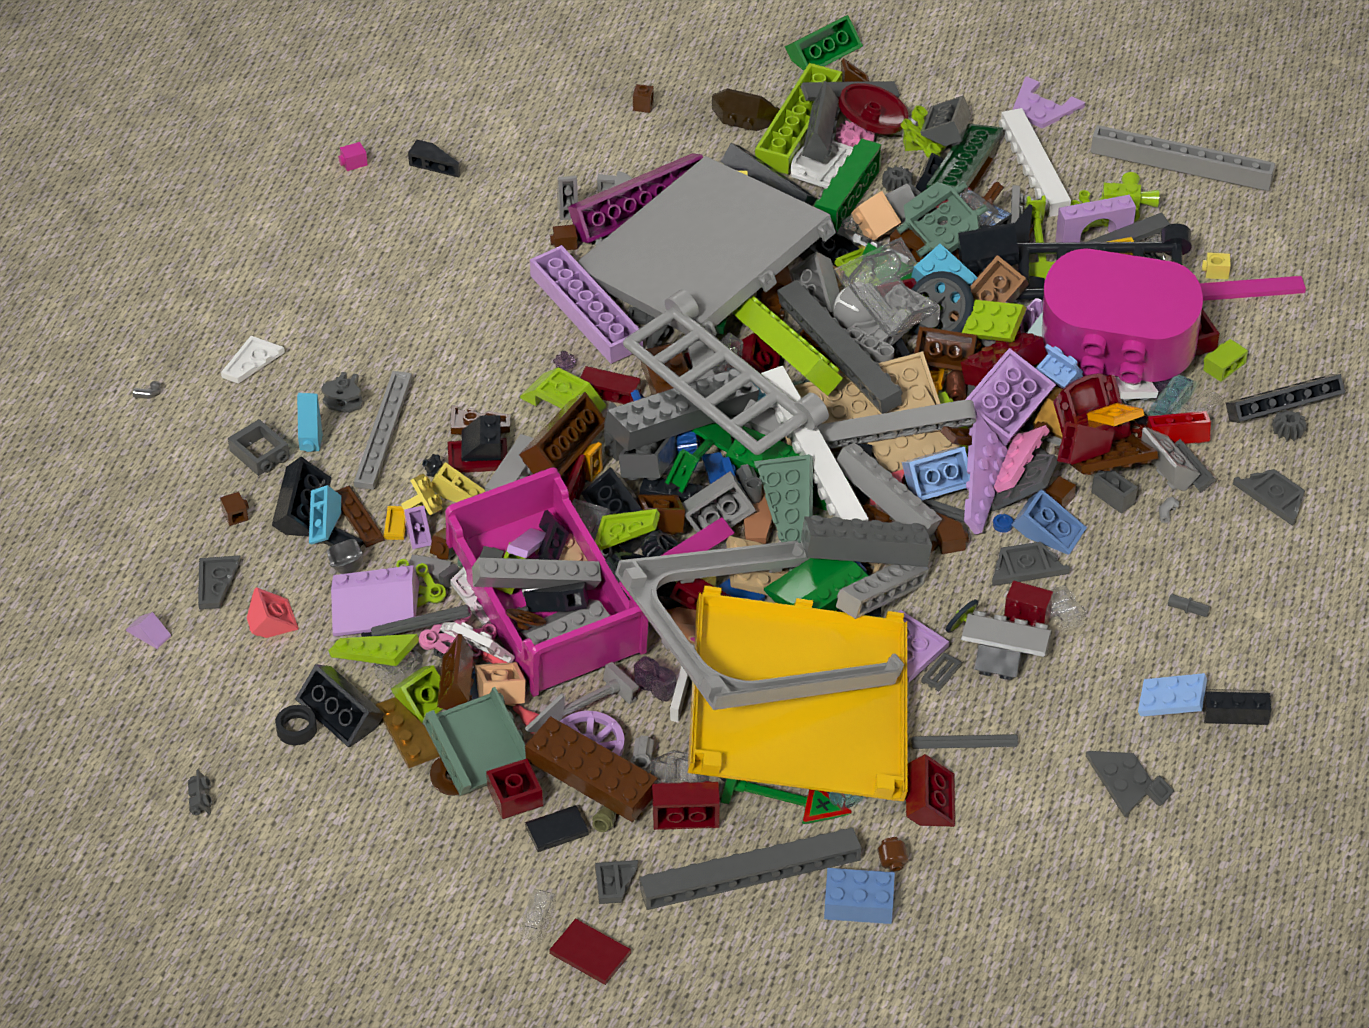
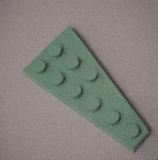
(788, 493)

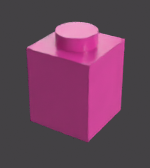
(353, 156)

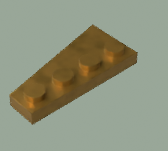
(407, 733)

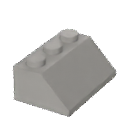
(1171, 461)
(720, 499)

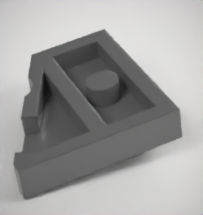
(614, 880)

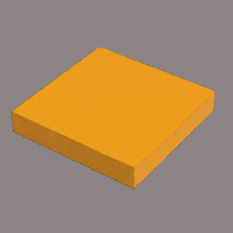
(1115, 414)

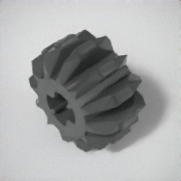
(896, 177)
(1289, 425)

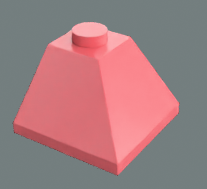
(270, 614)

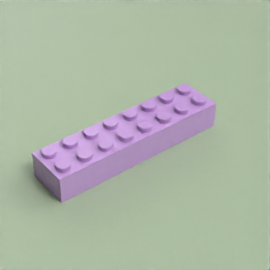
(583, 302)

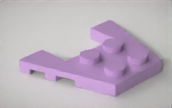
(1040, 110)

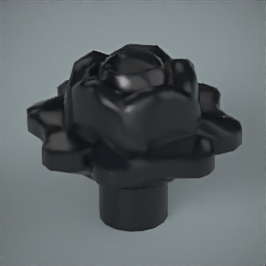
(432, 464)

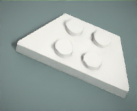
(481, 641)

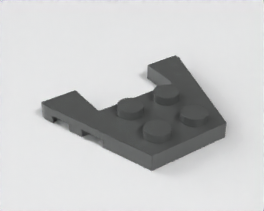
(1034, 478)

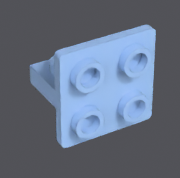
(1059, 368)

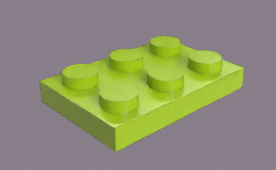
(995, 320)

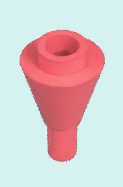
(526, 715)

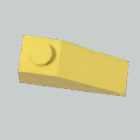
(454, 485)

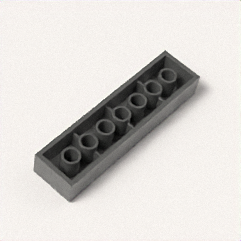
(672, 413)

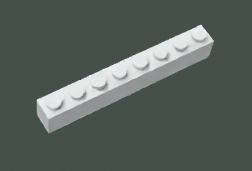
(1034, 160)

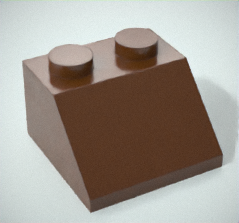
(670, 509)

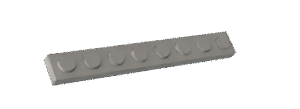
(382, 430)

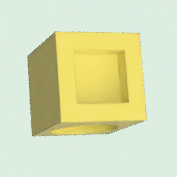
(1216, 265)

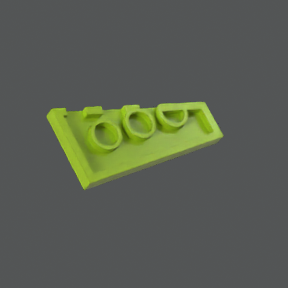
(375, 649)

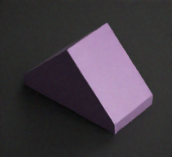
(417, 527)
(149, 630)

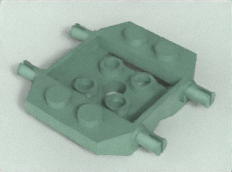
(955, 211)

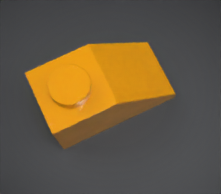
(593, 460)

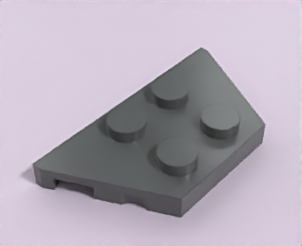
(1274, 493)
(1026, 563)
(1121, 776)

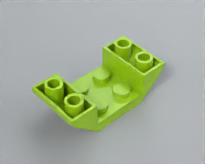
(559, 388)

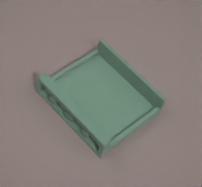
(475, 739)

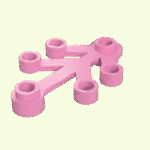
(437, 638)

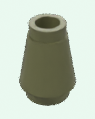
(603, 818)

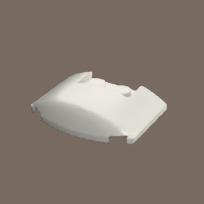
(818, 172)

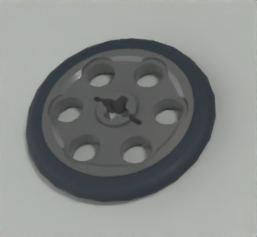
(953, 284)

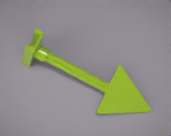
(1041, 267)

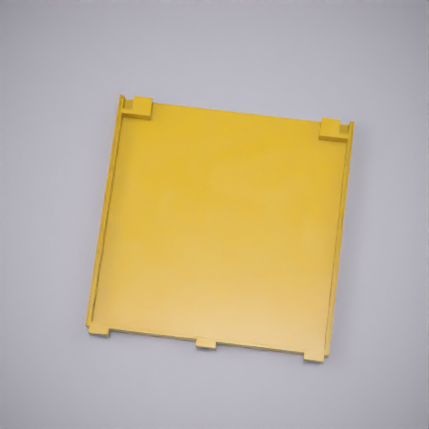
(817, 742)

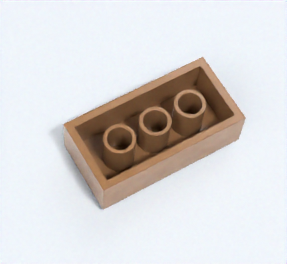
(997, 284)

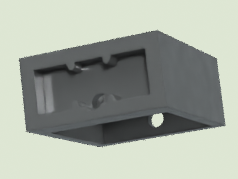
(247, 436)

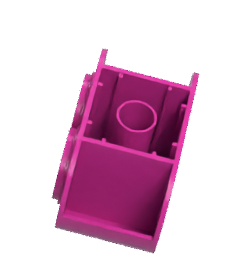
(1122, 314)

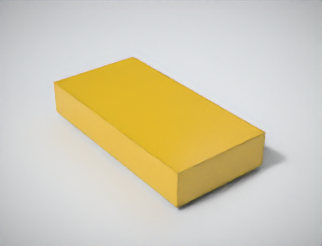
(395, 523)

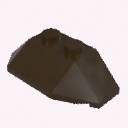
(743, 109)

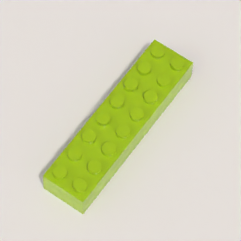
(789, 127)
(789, 344)

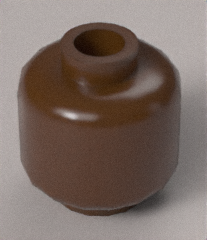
(893, 854)

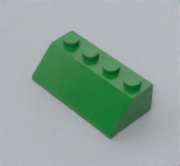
(825, 44)

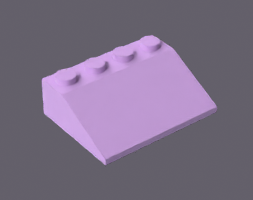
(1010, 395)
(373, 599)

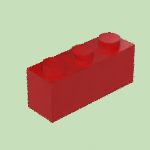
(1189, 427)

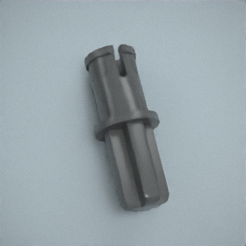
(1188, 605)

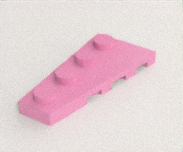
(1018, 456)

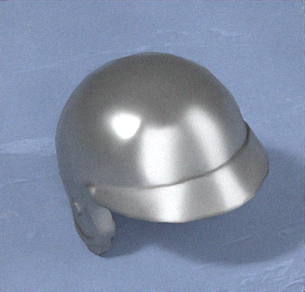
(345, 556)

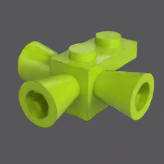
(1131, 187)

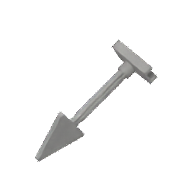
(615, 681)

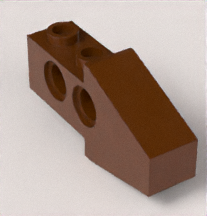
(770, 298)

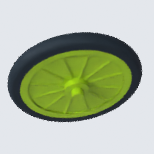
(961, 615)

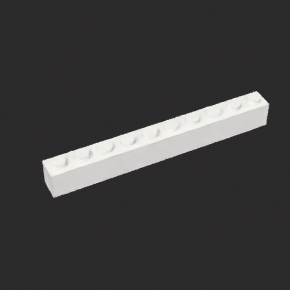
(827, 474)

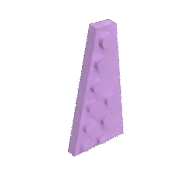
(983, 465)

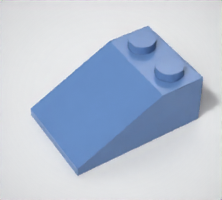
(1049, 523)

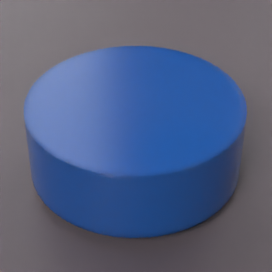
(1002, 523)

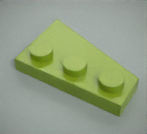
(625, 526)

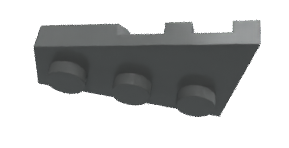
(215, 579)

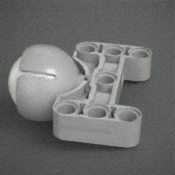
(864, 329)

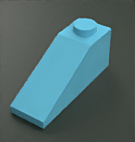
(309, 422)
(324, 513)

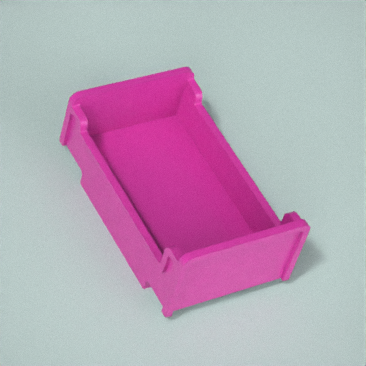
(502, 517)

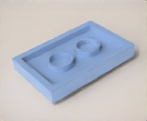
(1172, 695)

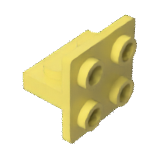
(425, 495)

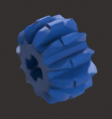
(688, 441)

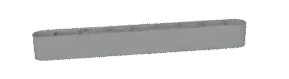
(898, 423)

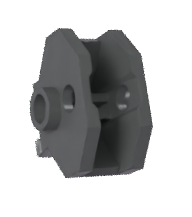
(343, 392)

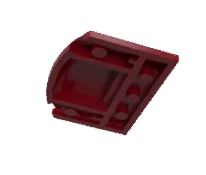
(1084, 396)

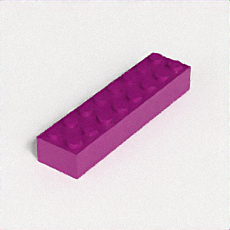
(613, 207)

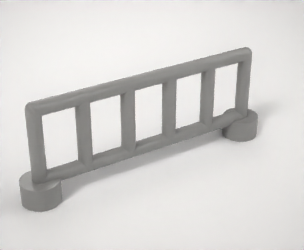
(682, 308)

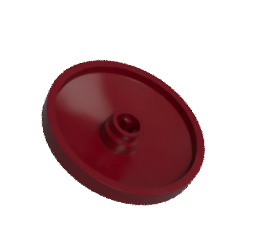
(872, 108)

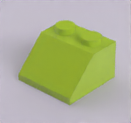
(419, 692)

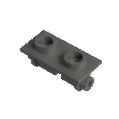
(199, 786)

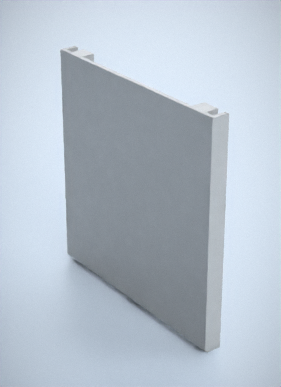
(709, 236)

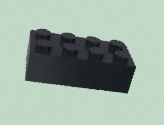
(616, 495)

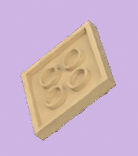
(755, 580)

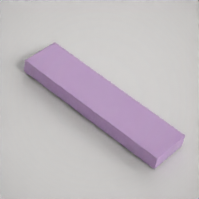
(526, 543)

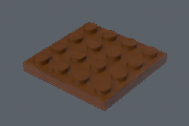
(1122, 453)

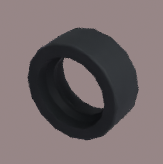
(297, 737)

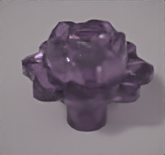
(564, 361)

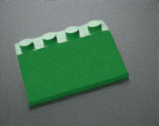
(815, 581)

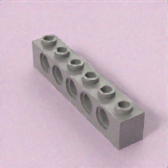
(880, 588)

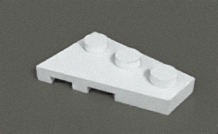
(251, 358)
(464, 590)

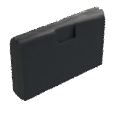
(556, 828)

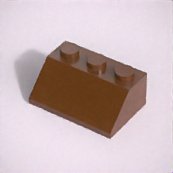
(945, 348)
(456, 674)

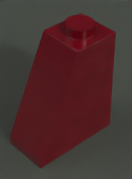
(1083, 443)

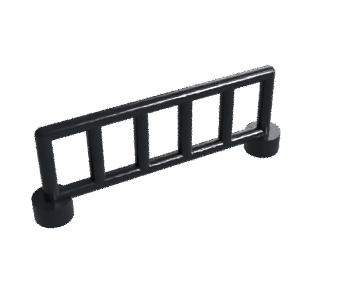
(1175, 242)

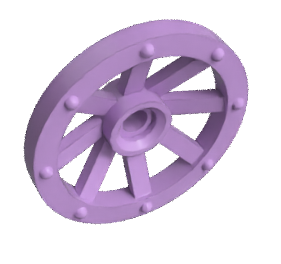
(609, 722)

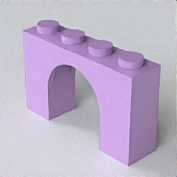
(1076, 217)

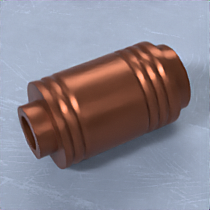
(956, 386)

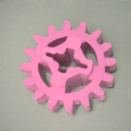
(851, 134)

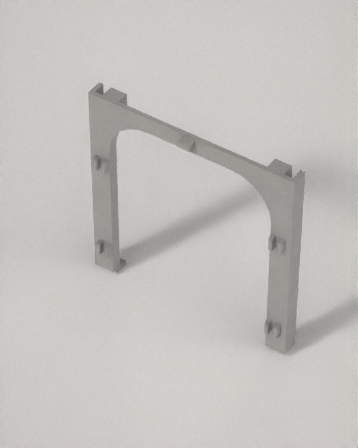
(647, 574)

